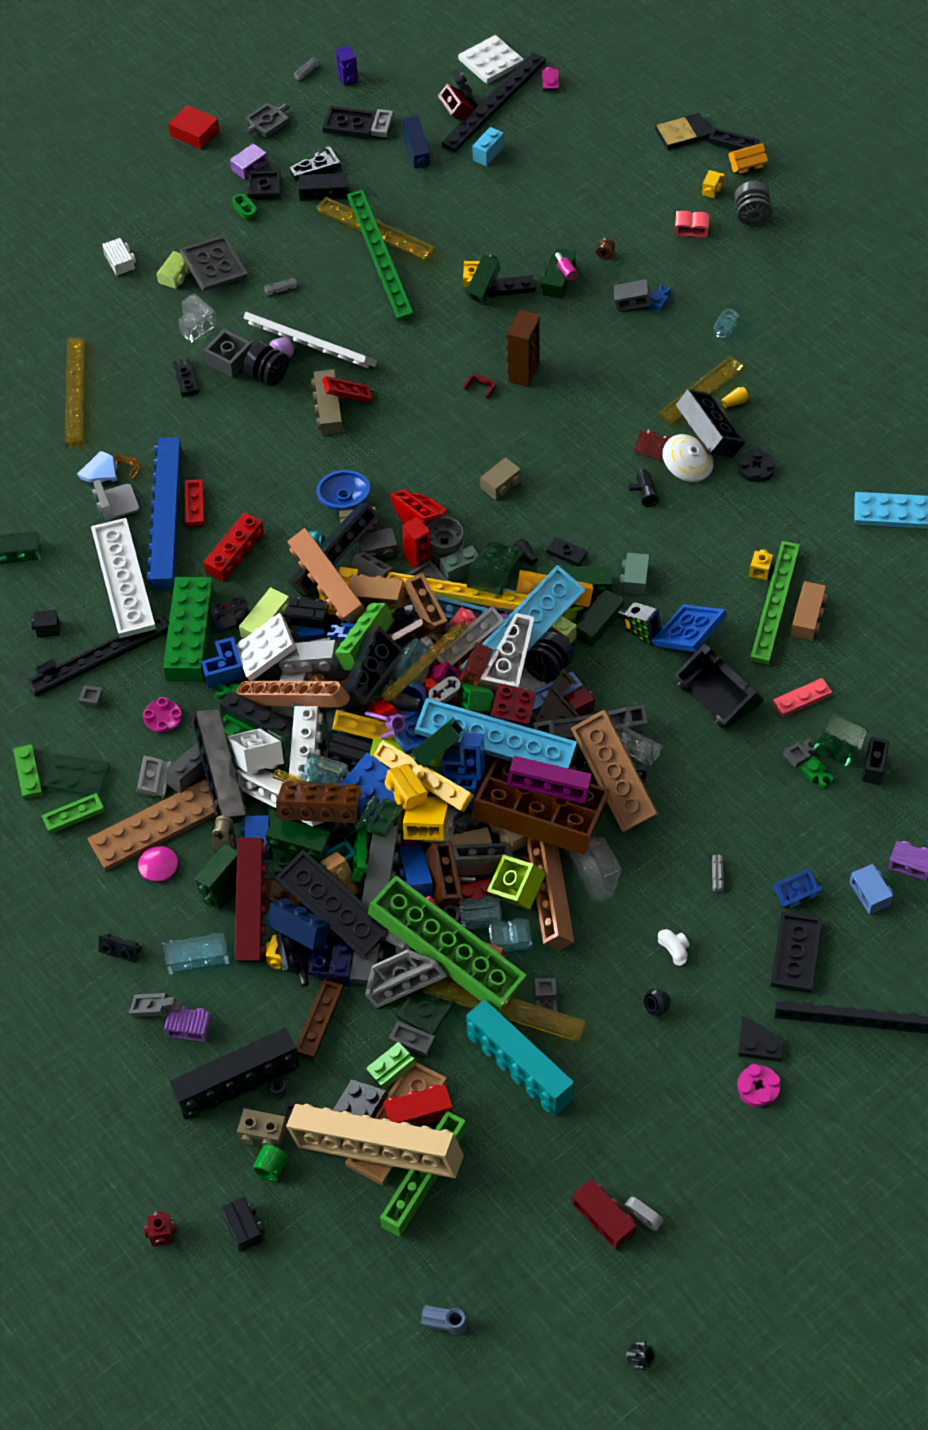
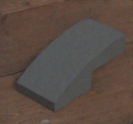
(546, 993)

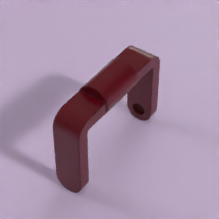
(483, 380)

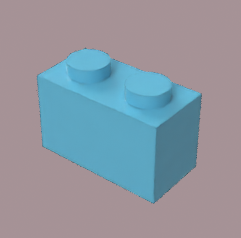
(488, 146)

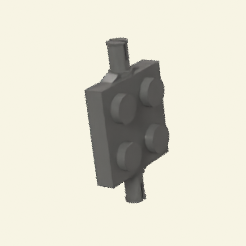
(267, 120)

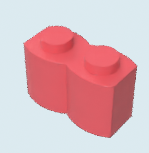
(692, 224)

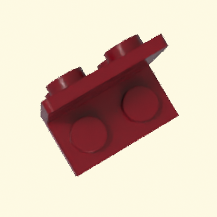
(513, 704)

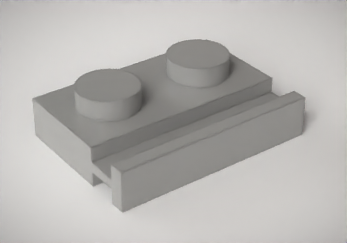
(153, 777)

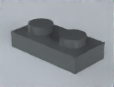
(412, 1038)

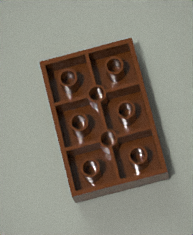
(537, 814)

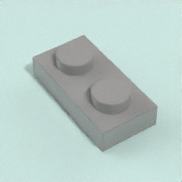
(382, 123)

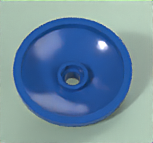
(343, 490)

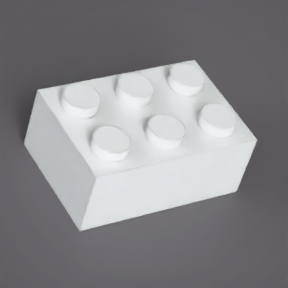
(255, 750)

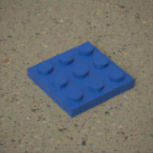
(689, 627)
(371, 776)

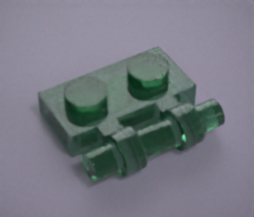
(382, 820)

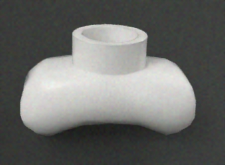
(675, 945)

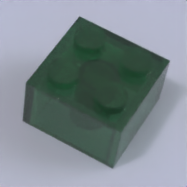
(839, 740)

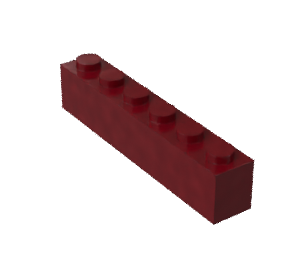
(249, 900)

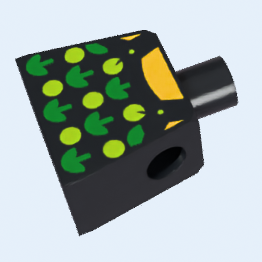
(641, 621)

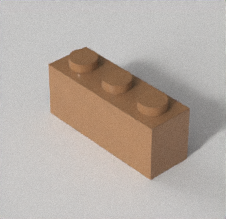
(379, 590)
(425, 602)
(809, 611)

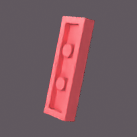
(802, 697)

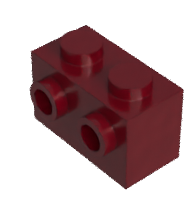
(455, 102)

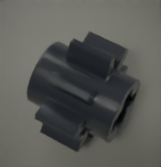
(640, 1355)

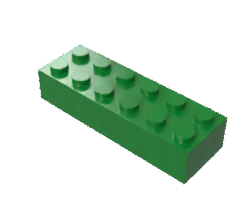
(188, 628)

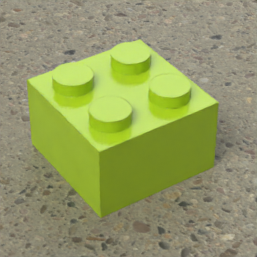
(516, 882)

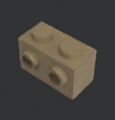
(261, 1128)

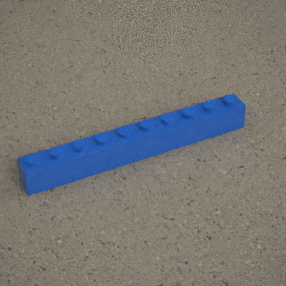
(165, 514)

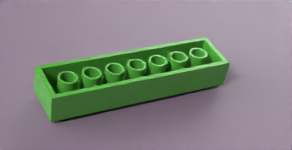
(449, 943)

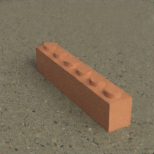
(327, 577)
(551, 896)

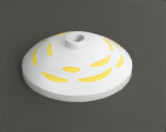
(687, 458)

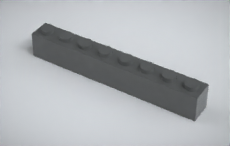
(380, 872)

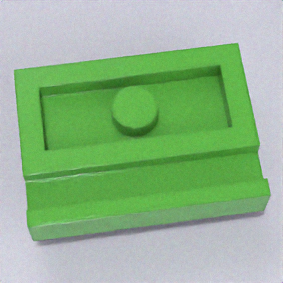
(391, 1065)

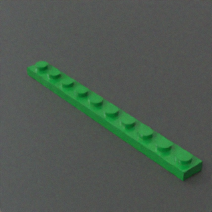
(380, 255)

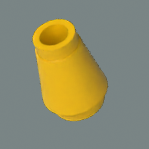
(736, 397)

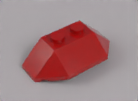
(415, 505)

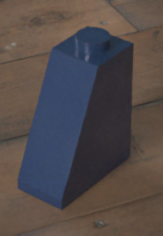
(415, 141)

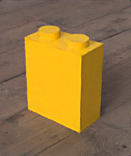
(427, 820)

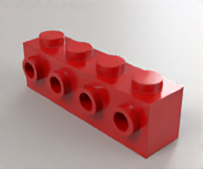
(234, 547)

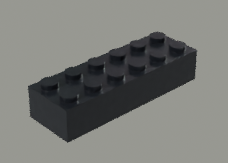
(235, 1073)

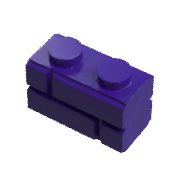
(346, 65)

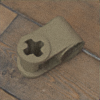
(223, 833)

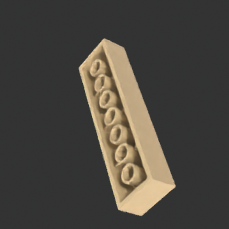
(375, 1140)

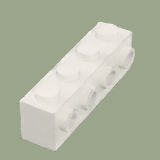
(305, 736)

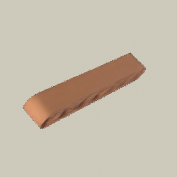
(301, 692)

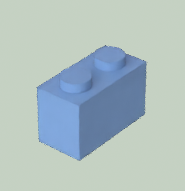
(871, 889)

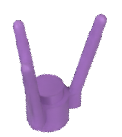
(394, 723)

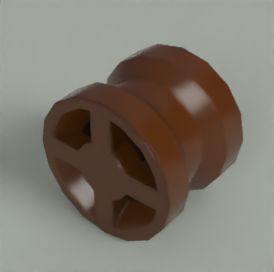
(605, 248)

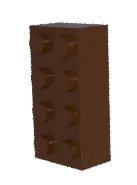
(523, 348)

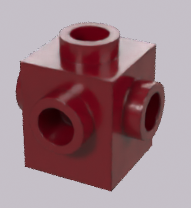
(160, 1229)

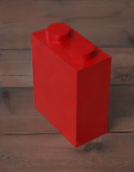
(194, 127)

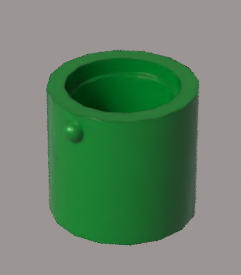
(270, 1163)

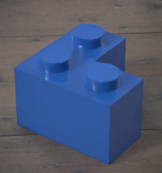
(225, 667)
(467, 761)

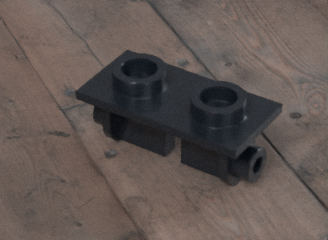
(115, 947)

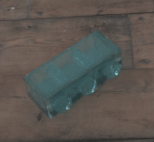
(196, 953)

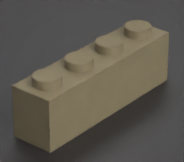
(328, 405)

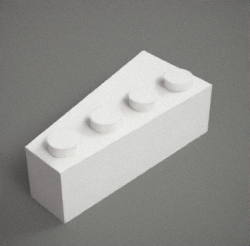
(509, 659)

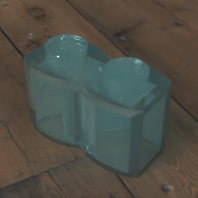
(511, 935)

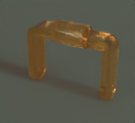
(127, 459)

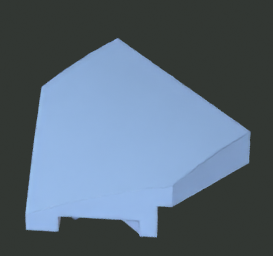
(100, 468)

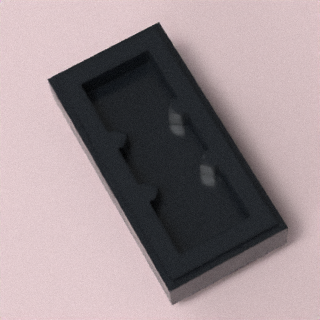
(566, 551)

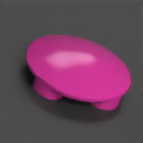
(162, 715)
(158, 864)

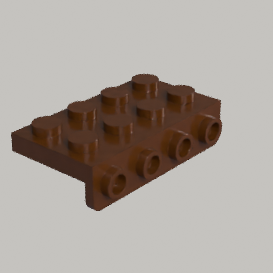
(318, 802)

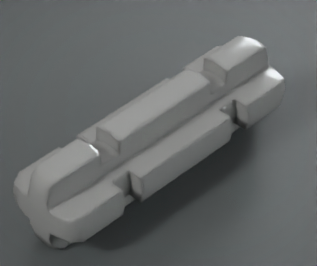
(306, 69)
(280, 286)
(717, 873)

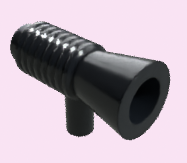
(646, 486)

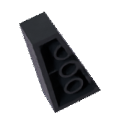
(372, 665)

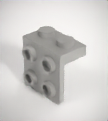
(115, 501)

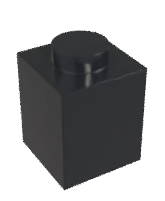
(46, 623)

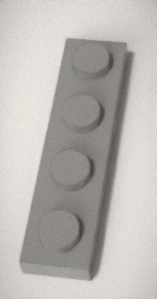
(474, 633)

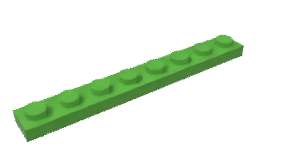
(775, 603)

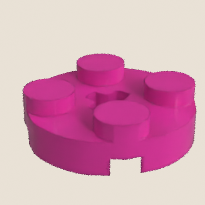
(758, 1074)

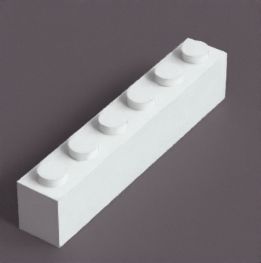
(263, 787)

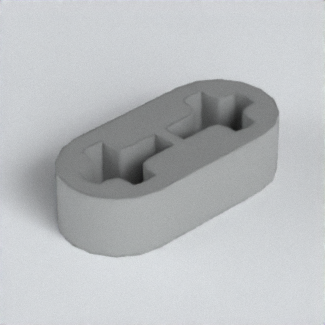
(442, 688)
(643, 1213)

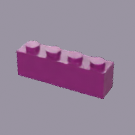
(549, 779)

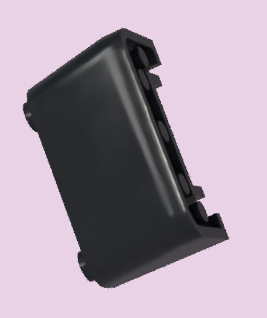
(717, 687)

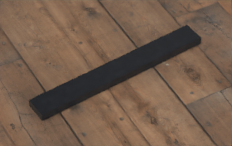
(93, 658)

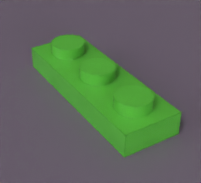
(27, 772)
(73, 813)

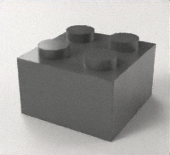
(227, 353)

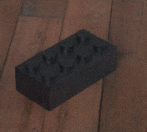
(710, 423)

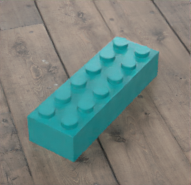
(520, 1058)

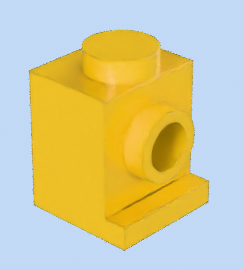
(712, 184)
(469, 270)
(762, 561)

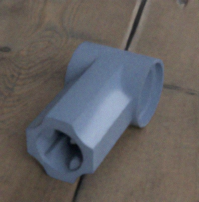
(441, 1319)

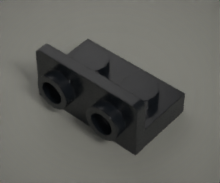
(229, 614)

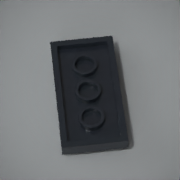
(796, 952)

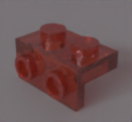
(650, 444)

